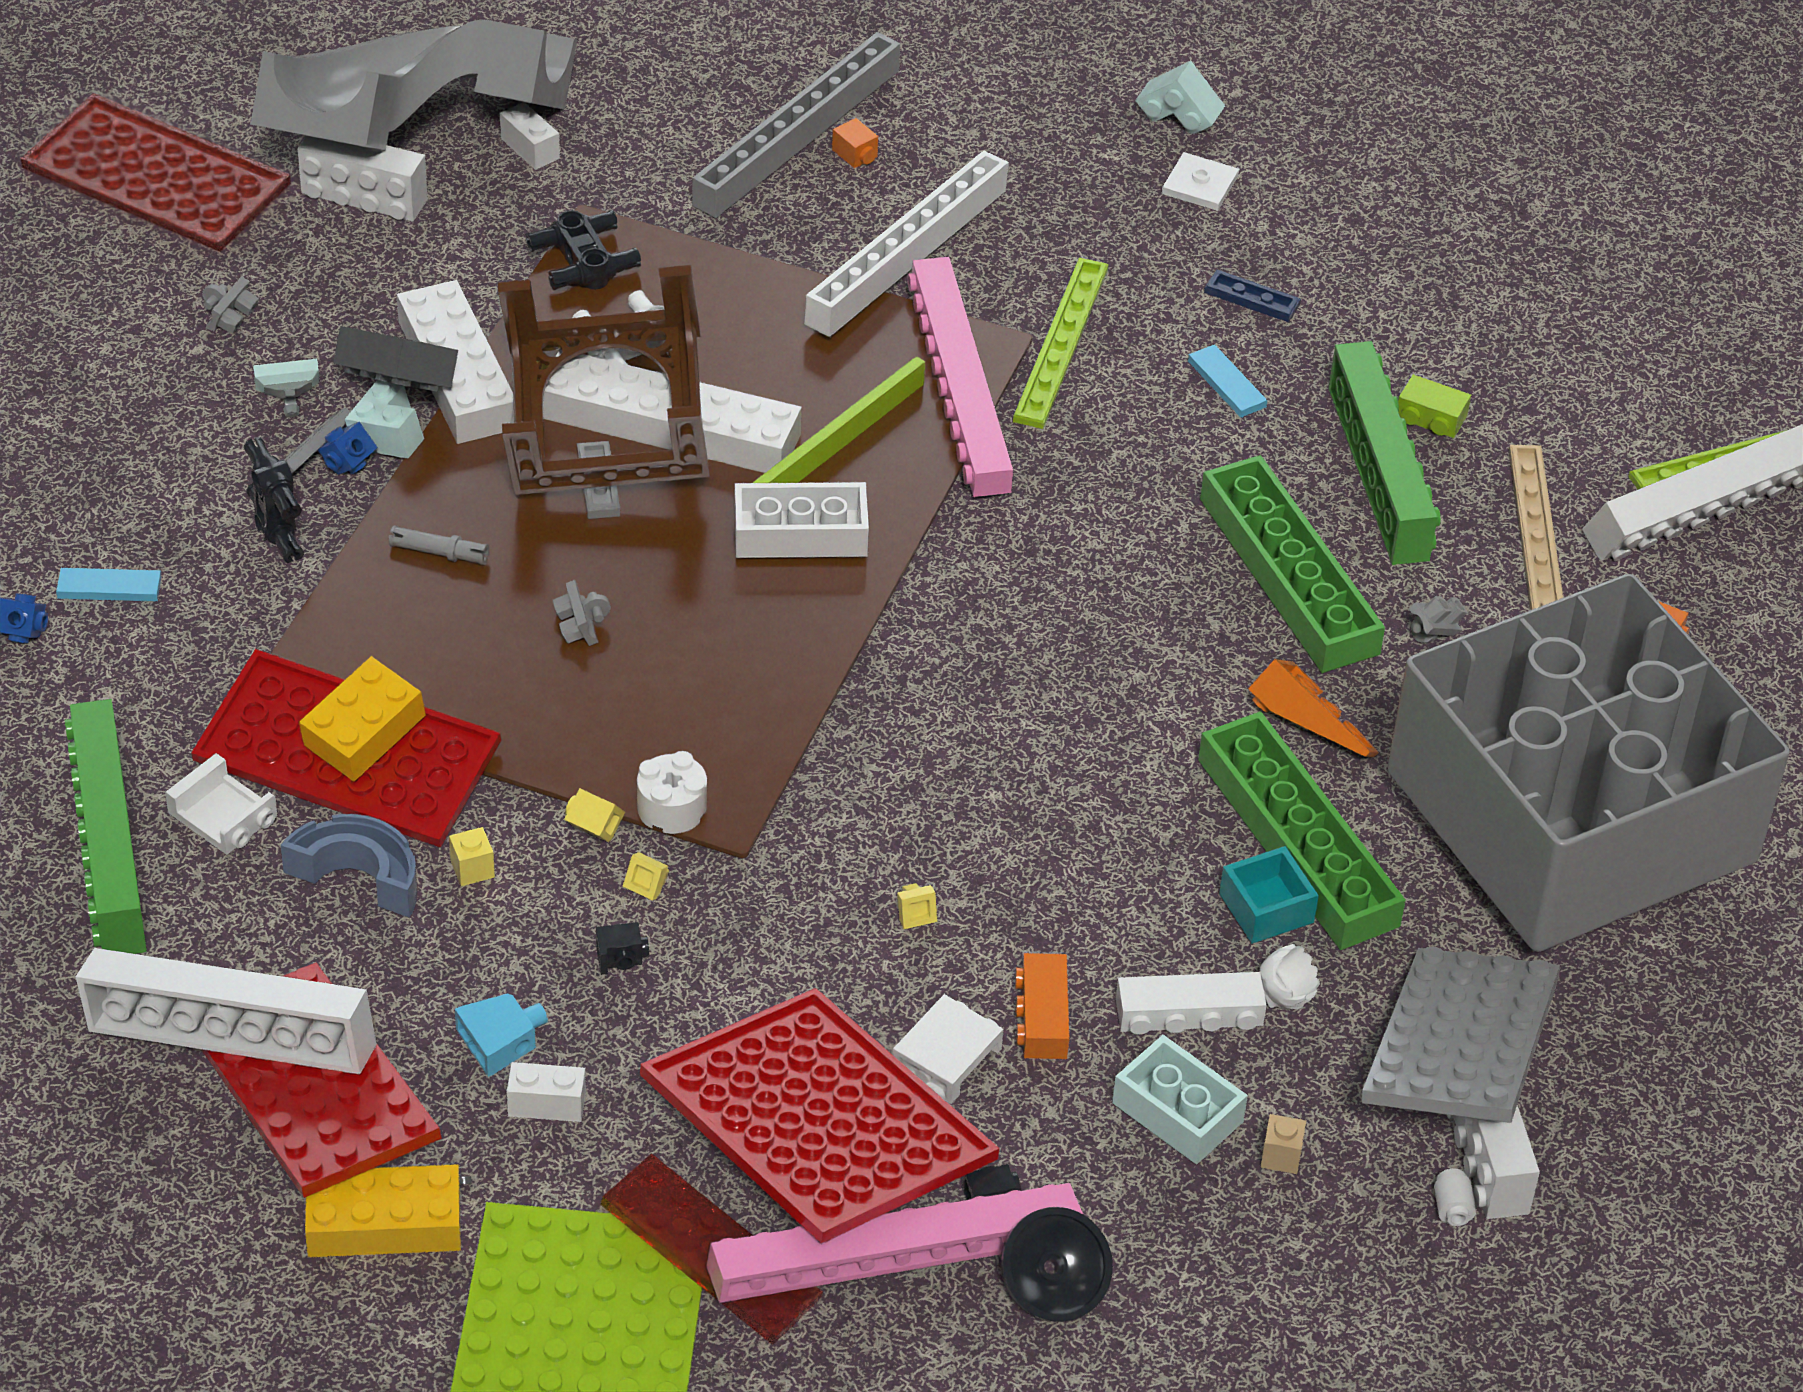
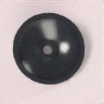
(1079, 1258)

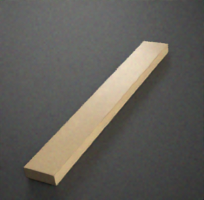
(1535, 525)

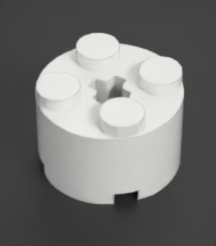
(672, 792)

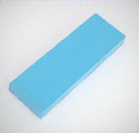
(1227, 380)
(109, 584)

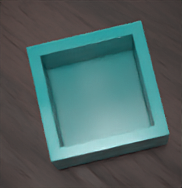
(1268, 894)

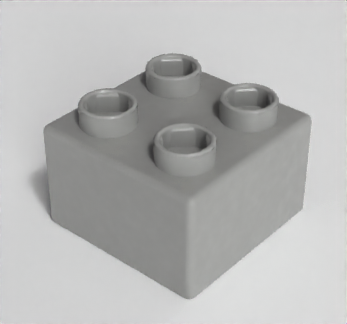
(1585, 760)

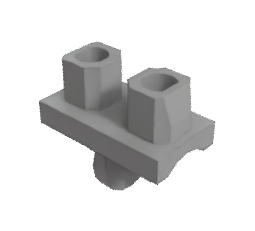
(224, 303)
(584, 610)
(1436, 618)

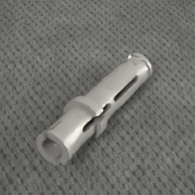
(453, 548)

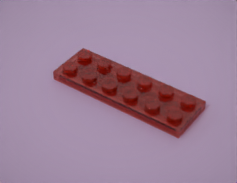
(682, 1227)

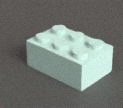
(1179, 1099)

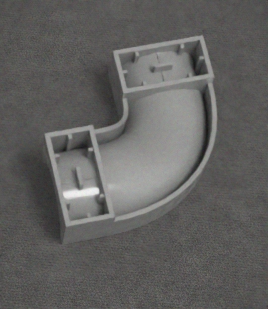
(375, 85)

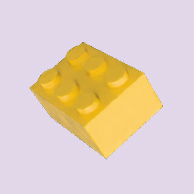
(362, 718)

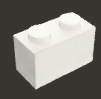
(529, 135)
(546, 1092)

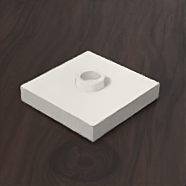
(1200, 181)

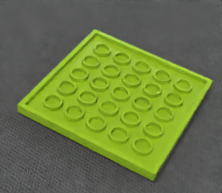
(573, 1307)

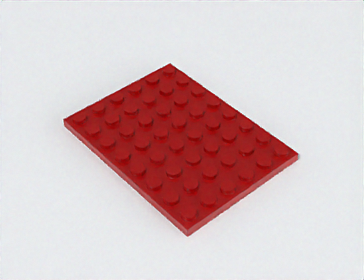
(819, 1114)

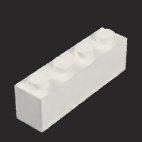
(1190, 1002)

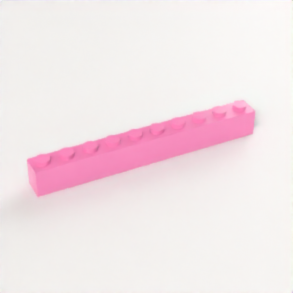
(960, 377)
(879, 1247)

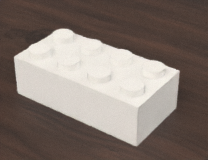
(364, 177)
(801, 520)
(1500, 1164)

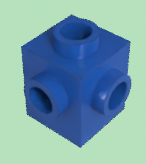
(347, 448)
(22, 617)

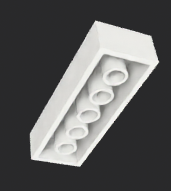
(479, 391)

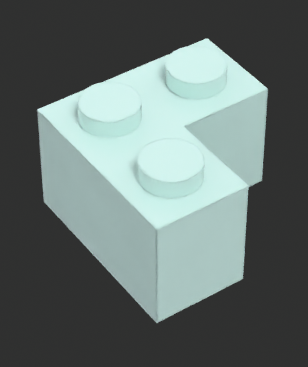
(1185, 95)
(388, 419)

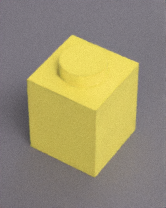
(593, 815)
(471, 856)

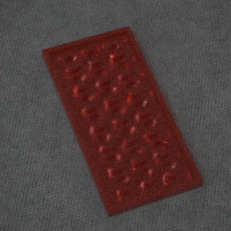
(156, 171)

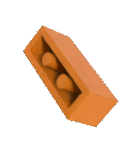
(1043, 1006)

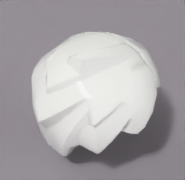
(1289, 978)

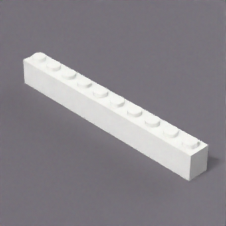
(908, 239)

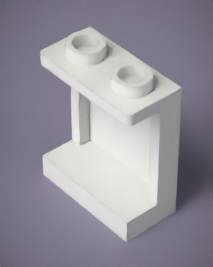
(219, 806)
(948, 1046)

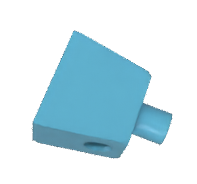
(498, 1030)

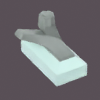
(287, 381)

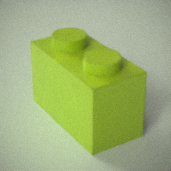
(1433, 406)

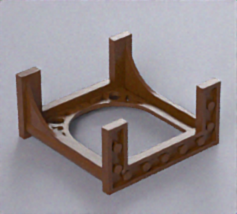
(574, 336)

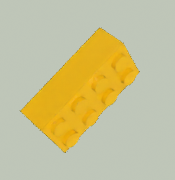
(386, 1213)

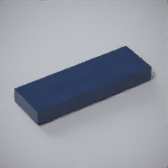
(1252, 295)

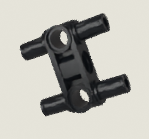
(583, 250)
(273, 499)

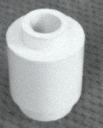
(1454, 1197)

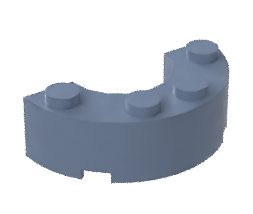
(357, 844)

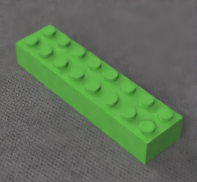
(1383, 453)
(1292, 564)
(1290, 810)
(104, 828)

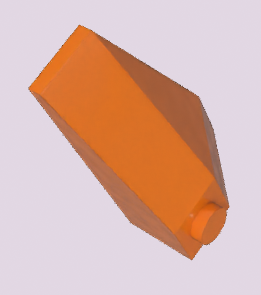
(1293, 695)

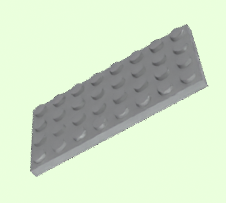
(1462, 1034)

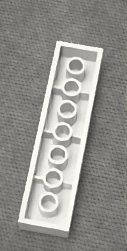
(634, 406)
(1697, 495)
(227, 1010)

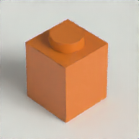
(855, 143)

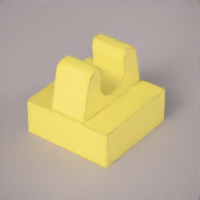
(645, 876)
(917, 906)

